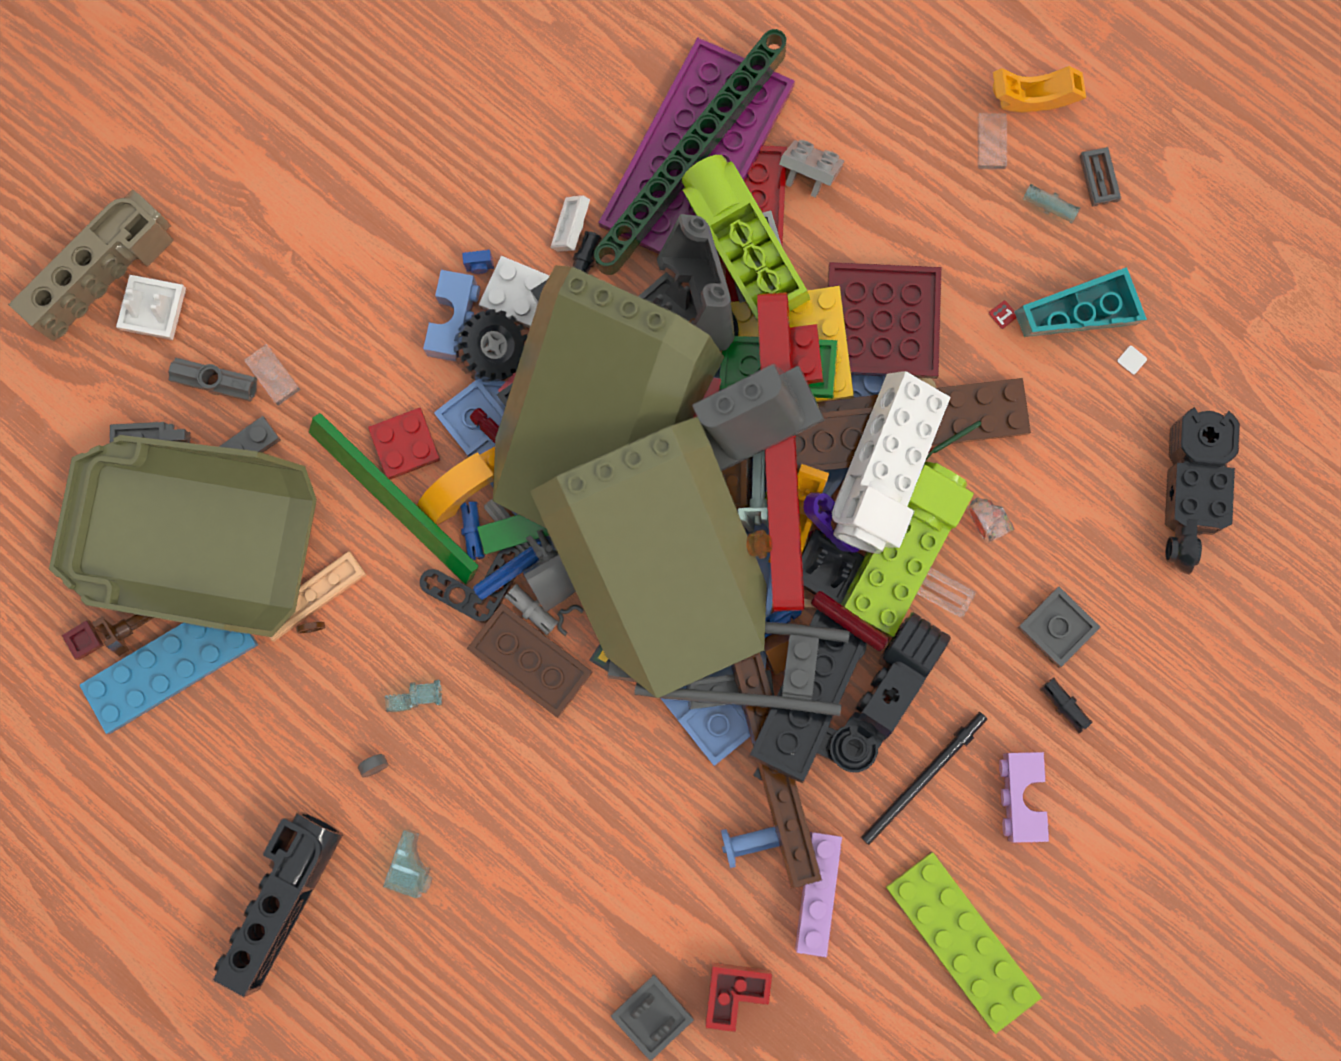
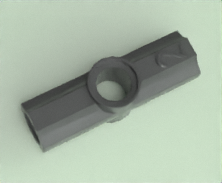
(228, 382)

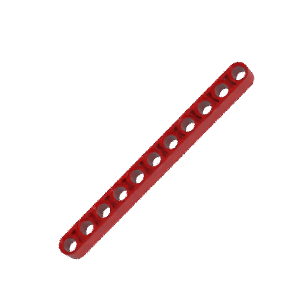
(781, 466)

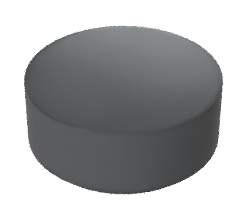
(372, 765)

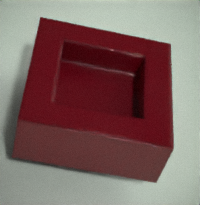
(82, 640)

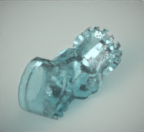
(418, 695)

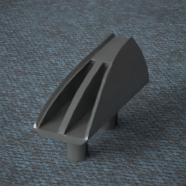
(548, 575)

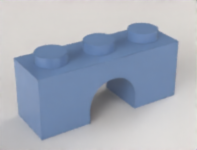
(458, 292)

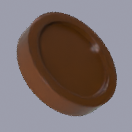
(310, 627)

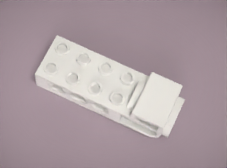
(887, 464)

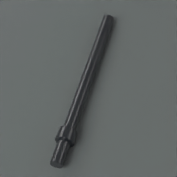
(963, 736)

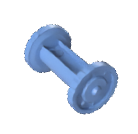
(748, 843)

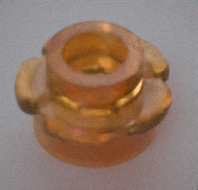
(759, 544)

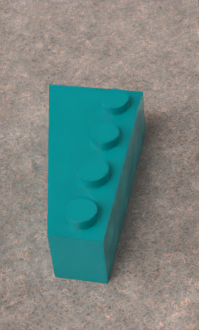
(1089, 306)

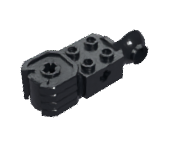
(1199, 482)
(906, 666)

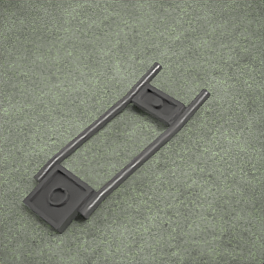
(797, 679)

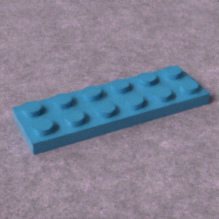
(161, 671)

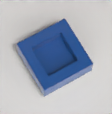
(478, 261)

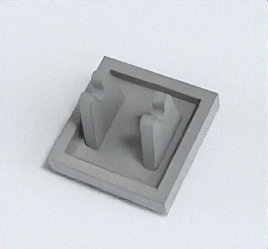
(811, 162)

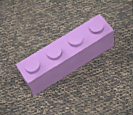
(819, 898)

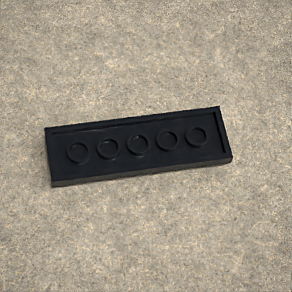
(794, 736)

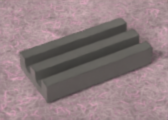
(1089, 178)

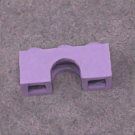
(1019, 772)

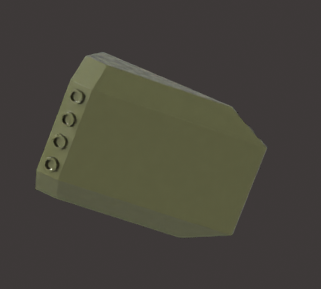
(592, 380)
(186, 533)
(659, 558)

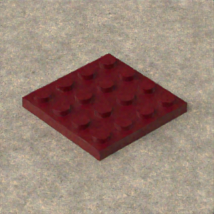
(890, 317)

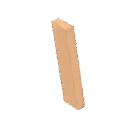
(323, 589)

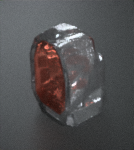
(989, 519)

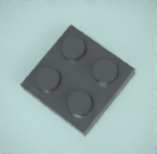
(1059, 627)

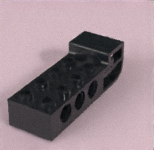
(292, 883)

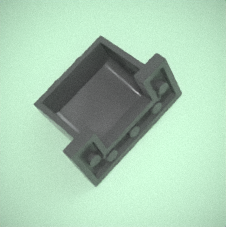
(757, 414)

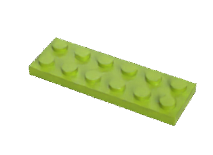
(963, 942)

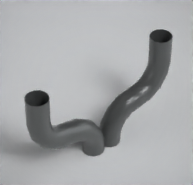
(560, 614)

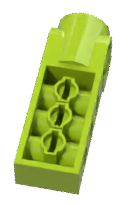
(741, 233)
(893, 577)

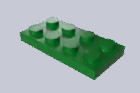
(743, 360)

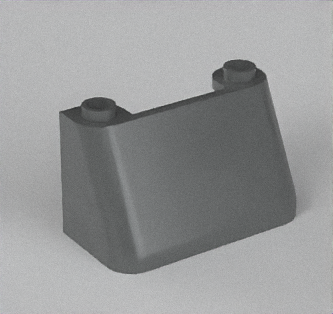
(694, 260)

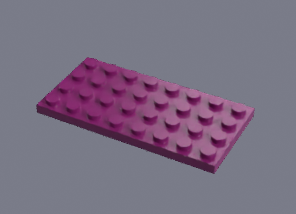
(693, 89)

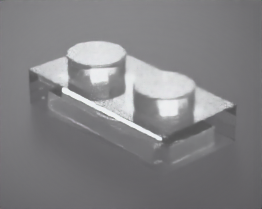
(272, 374)

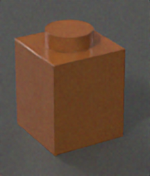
(776, 650)

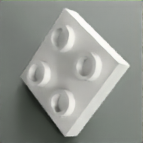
(151, 307)

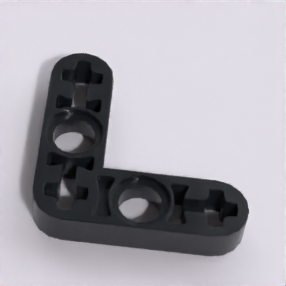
(471, 599)

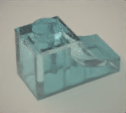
(407, 871)

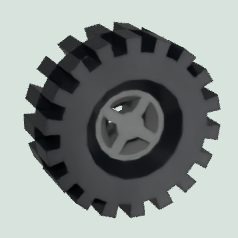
(502, 338)

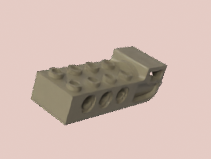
(91, 262)

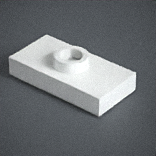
(570, 223)

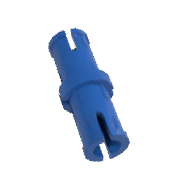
(470, 530)

